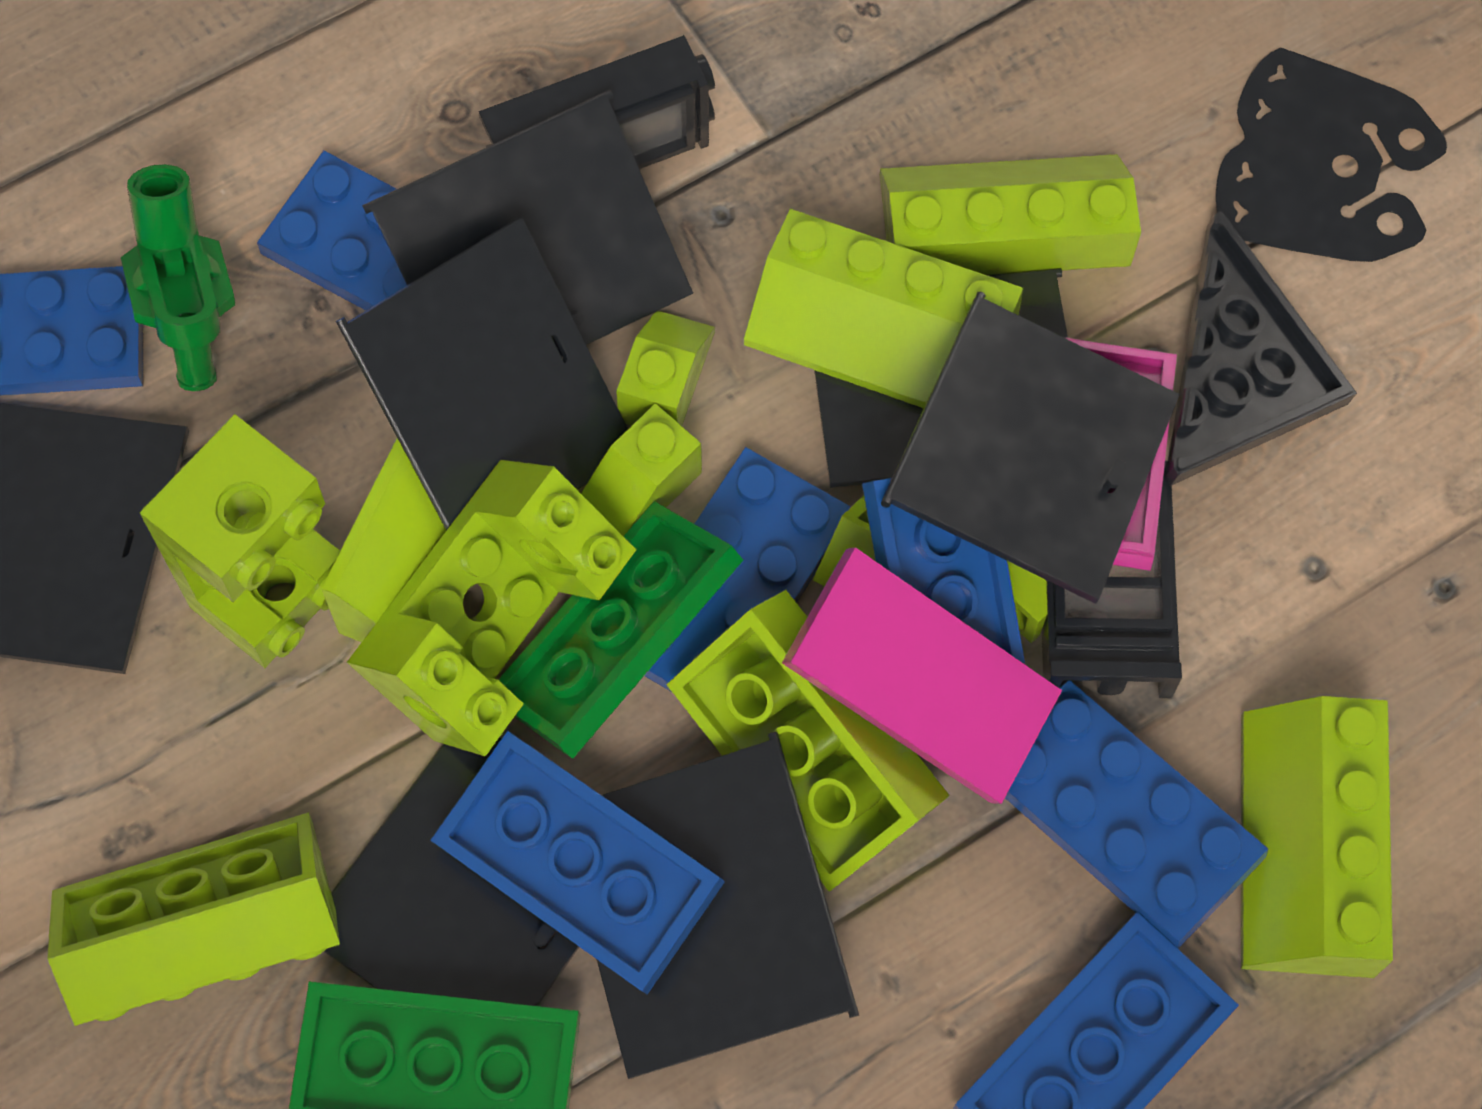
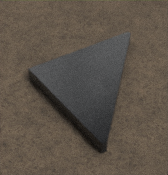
(1247, 362)

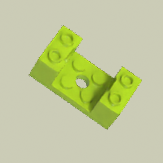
(237, 528)
(522, 544)

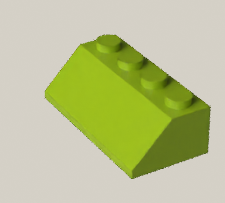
(1015, 213)
(864, 307)
(383, 548)
(848, 775)
(1322, 808)
(191, 920)

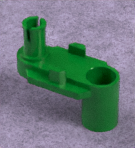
(174, 273)

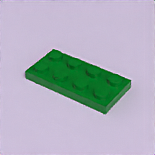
(603, 647)
(430, 1052)

